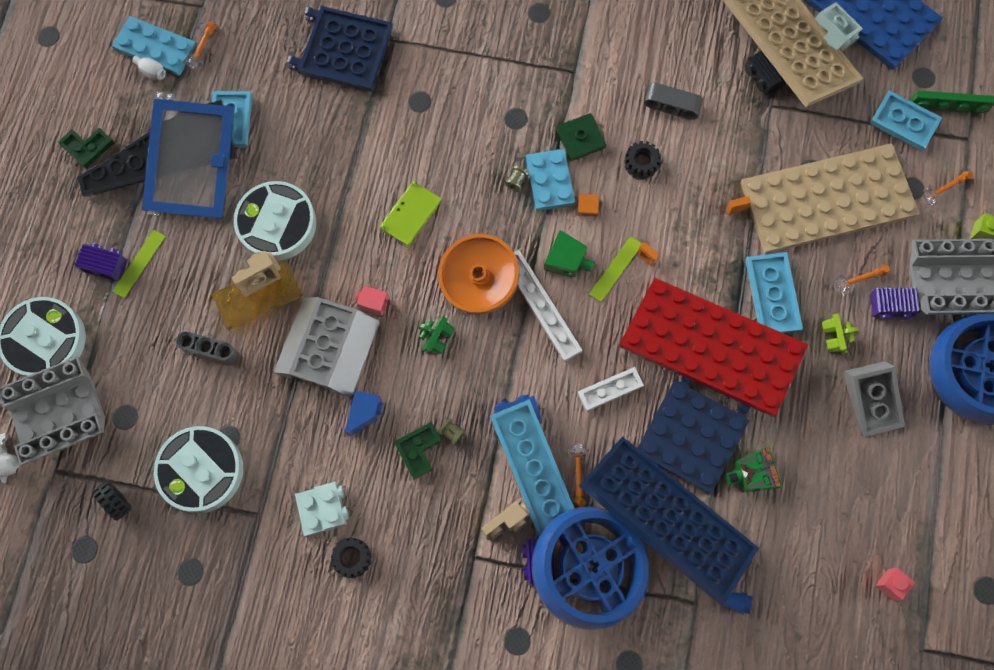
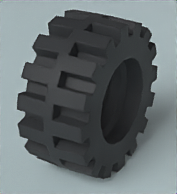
(642, 149)
(111, 500)
(337, 556)

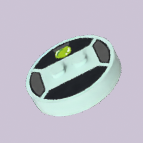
(275, 220)
(40, 335)
(198, 469)

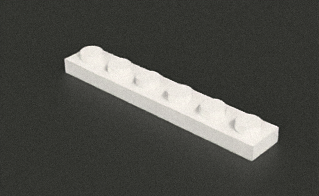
(545, 311)

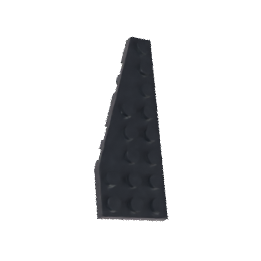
(124, 167)

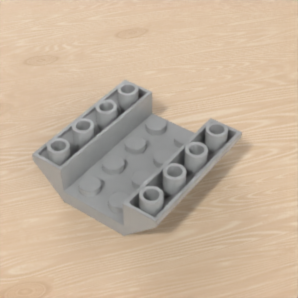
(953, 275)
(327, 345)
(53, 409)

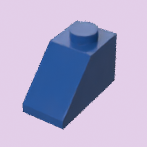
(363, 412)

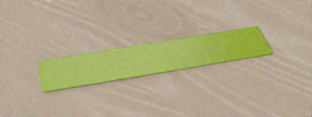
(138, 263)
(615, 269)

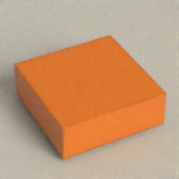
(588, 204)
(738, 205)
(648, 254)

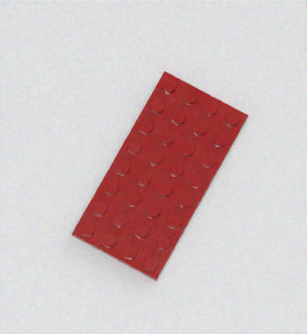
(714, 347)

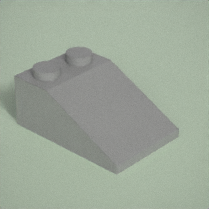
(875, 397)

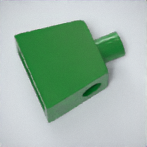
(567, 256)

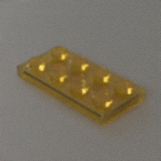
(238, 309)

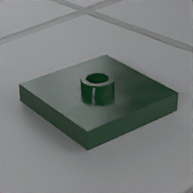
(580, 137)

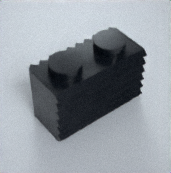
(763, 73)

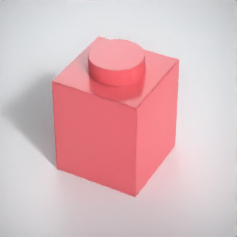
(372, 301)
(895, 584)

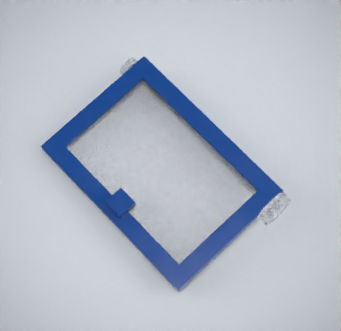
(187, 158)

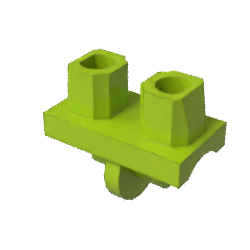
(834, 325)

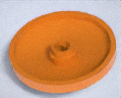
(478, 273)

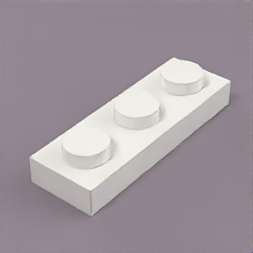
(610, 389)

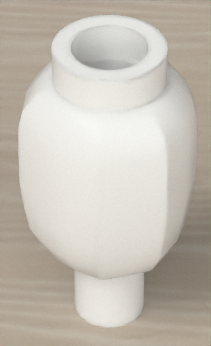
(150, 68)

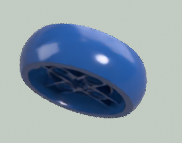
(947, 361)
(613, 603)

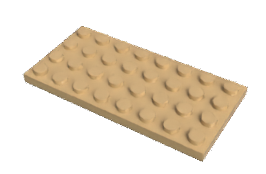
(796, 47)
(829, 198)

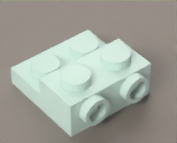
(840, 26)
(322, 509)

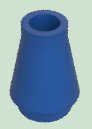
(739, 602)

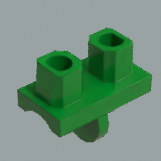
(441, 327)

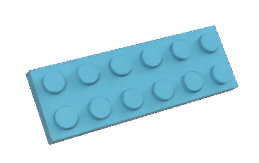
(532, 463)

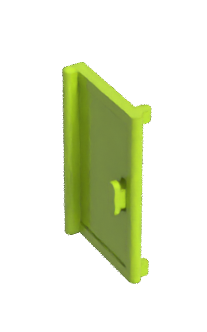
(408, 219)

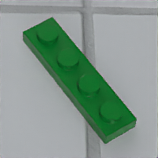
(953, 101)

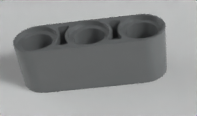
(673, 101)
(200, 342)

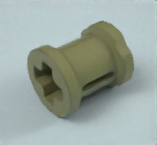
(516, 178)
(455, 438)

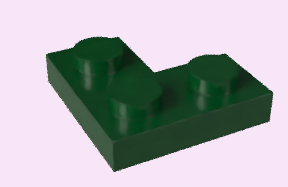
(86, 151)
(412, 448)

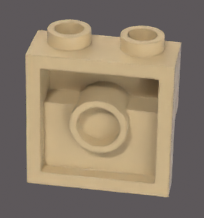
(261, 273)
(512, 518)

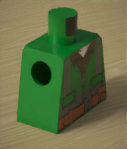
(755, 472)

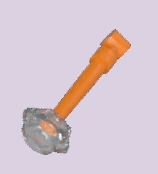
(193, 61)
(930, 196)
(842, 285)
(577, 452)

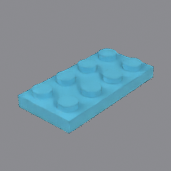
(153, 42)
(774, 292)

